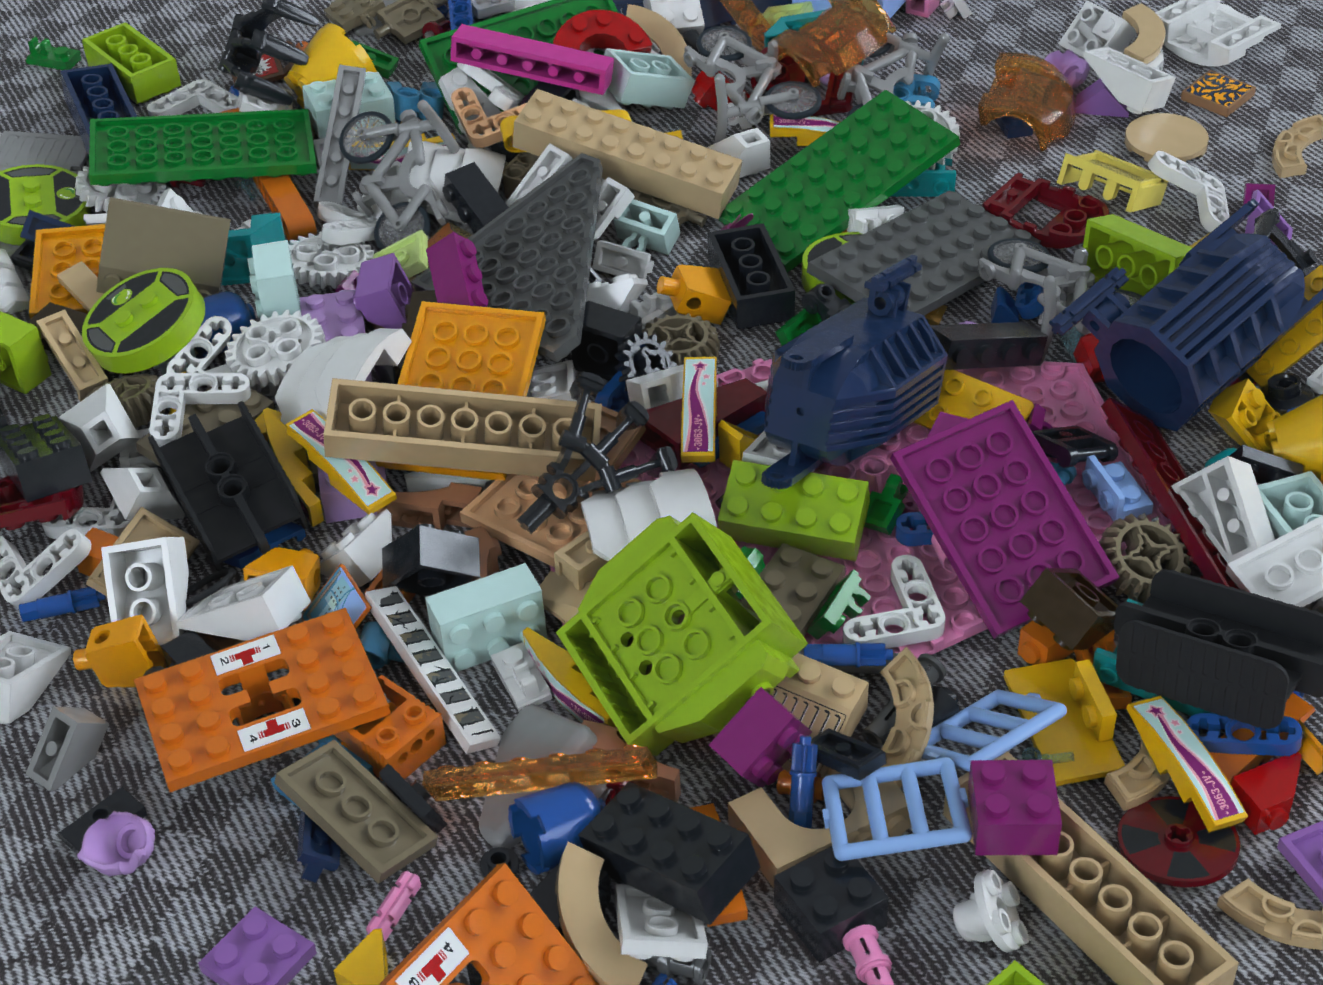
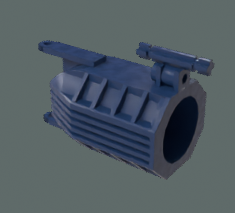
(1196, 325)
(852, 380)

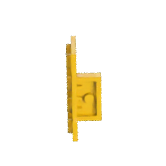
(1298, 341)
(969, 397)
(1087, 724)

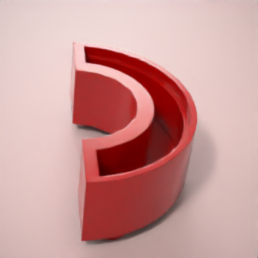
(602, 30)

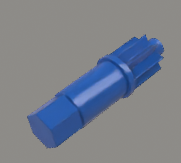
(61, 604)
(849, 654)
(802, 781)

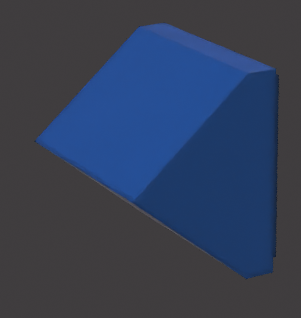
(1003, 307)

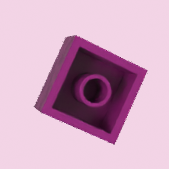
(759, 738)
(1014, 807)

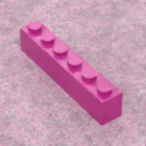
(532, 59)

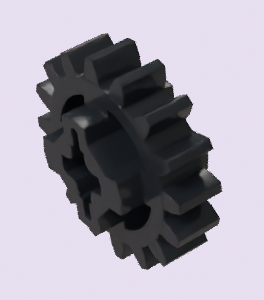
(642, 356)

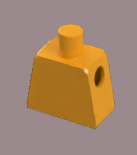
(697, 292)
(304, 562)
(120, 652)

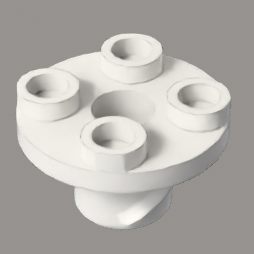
(991, 913)

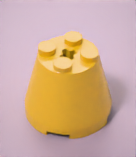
(325, 53)
(1300, 436)

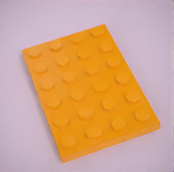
(471, 352)

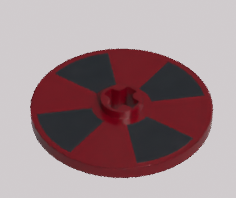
(1173, 845)

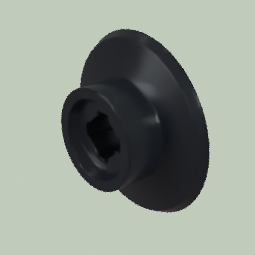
(1286, 392)

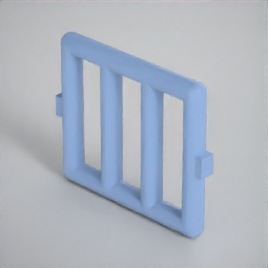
(979, 712)
(881, 842)

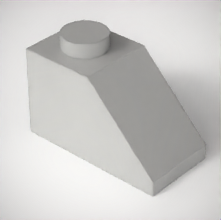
(66, 745)

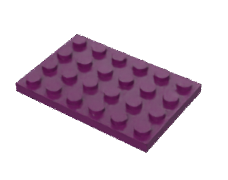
(999, 512)

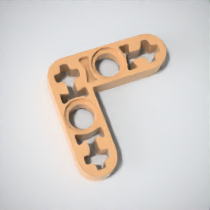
(482, 124)

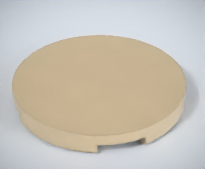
(1166, 133)

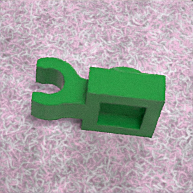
(886, 506)

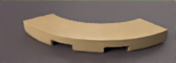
(1149, 30)
(661, 33)
(1290, 144)
(914, 710)
(1136, 780)
(1273, 916)
(585, 923)

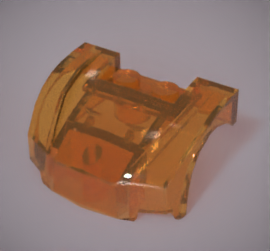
(836, 38)
(1032, 92)

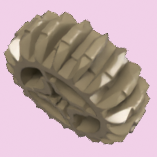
(685, 336)
(135, 395)
(1146, 550)

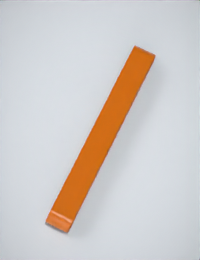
(285, 199)

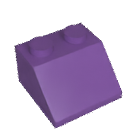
(383, 291)

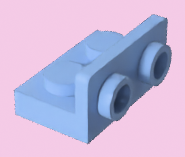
(1115, 489)

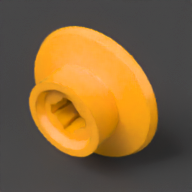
(1311, 750)

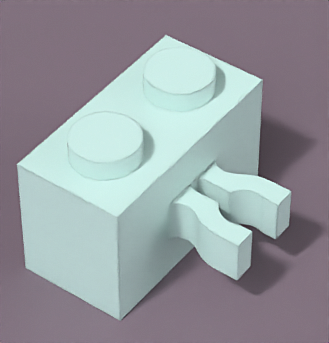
(647, 227)

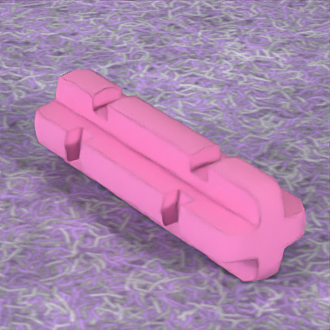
(395, 903)

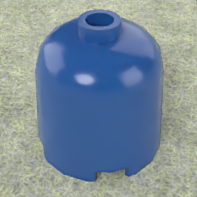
(230, 307)
(551, 820)

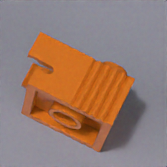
(402, 738)

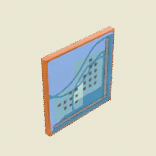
(337, 594)

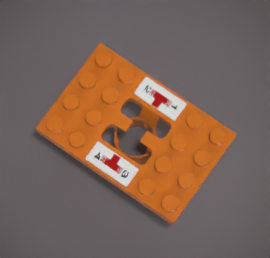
(194, 719)
(500, 935)

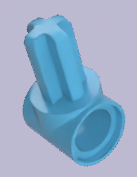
(378, 646)

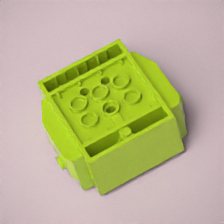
(699, 667)

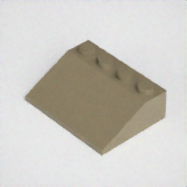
(162, 237)

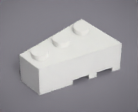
(1228, 507)

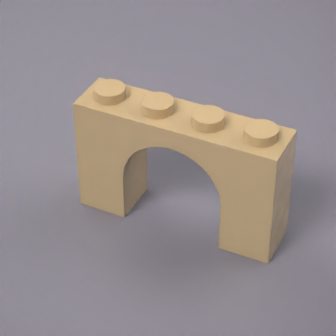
(784, 844)

